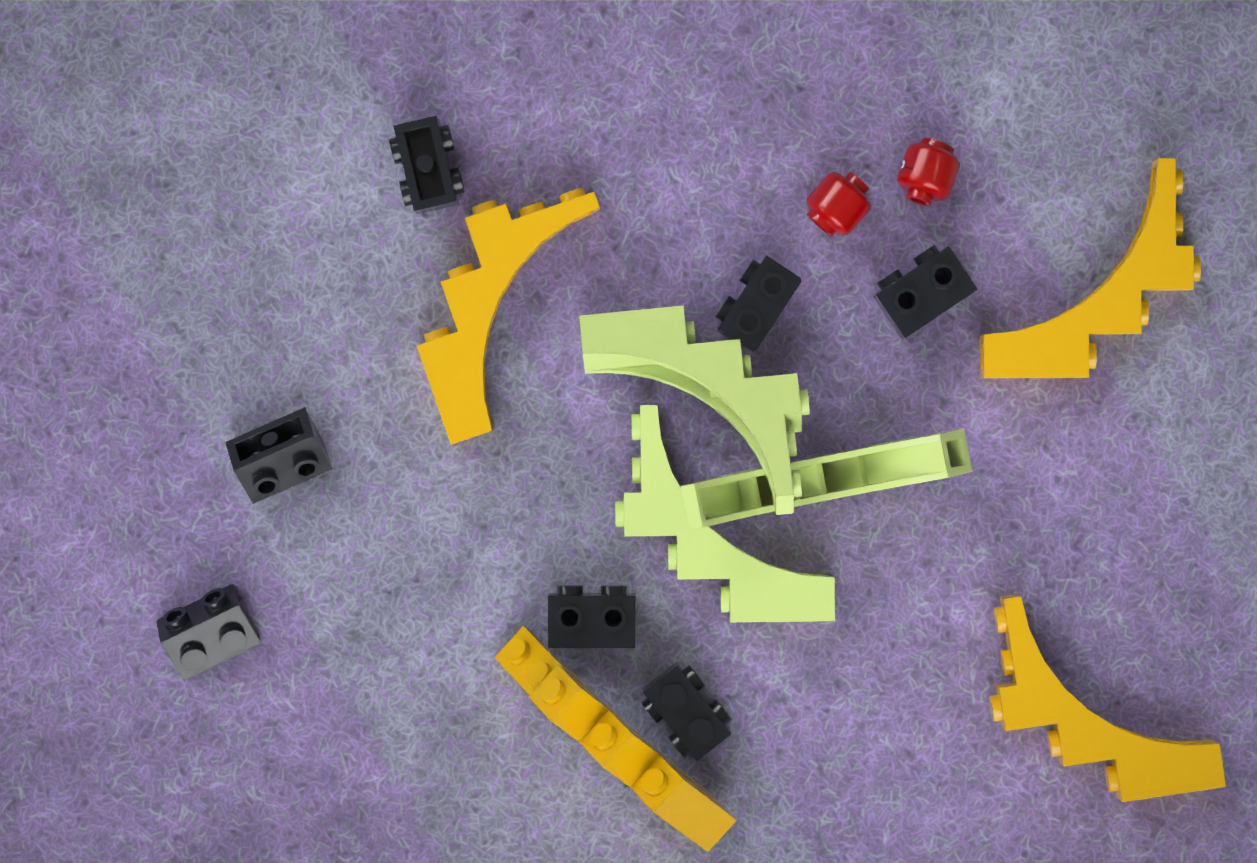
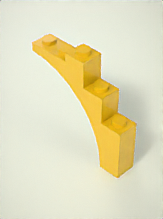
(503, 246)
(1151, 264)
(613, 741)
(1140, 764)

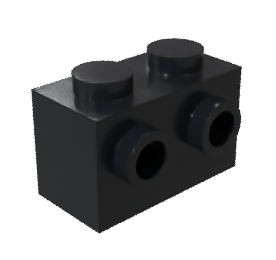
(423, 152)
(927, 296)
(281, 457)
(592, 627)
(678, 701)

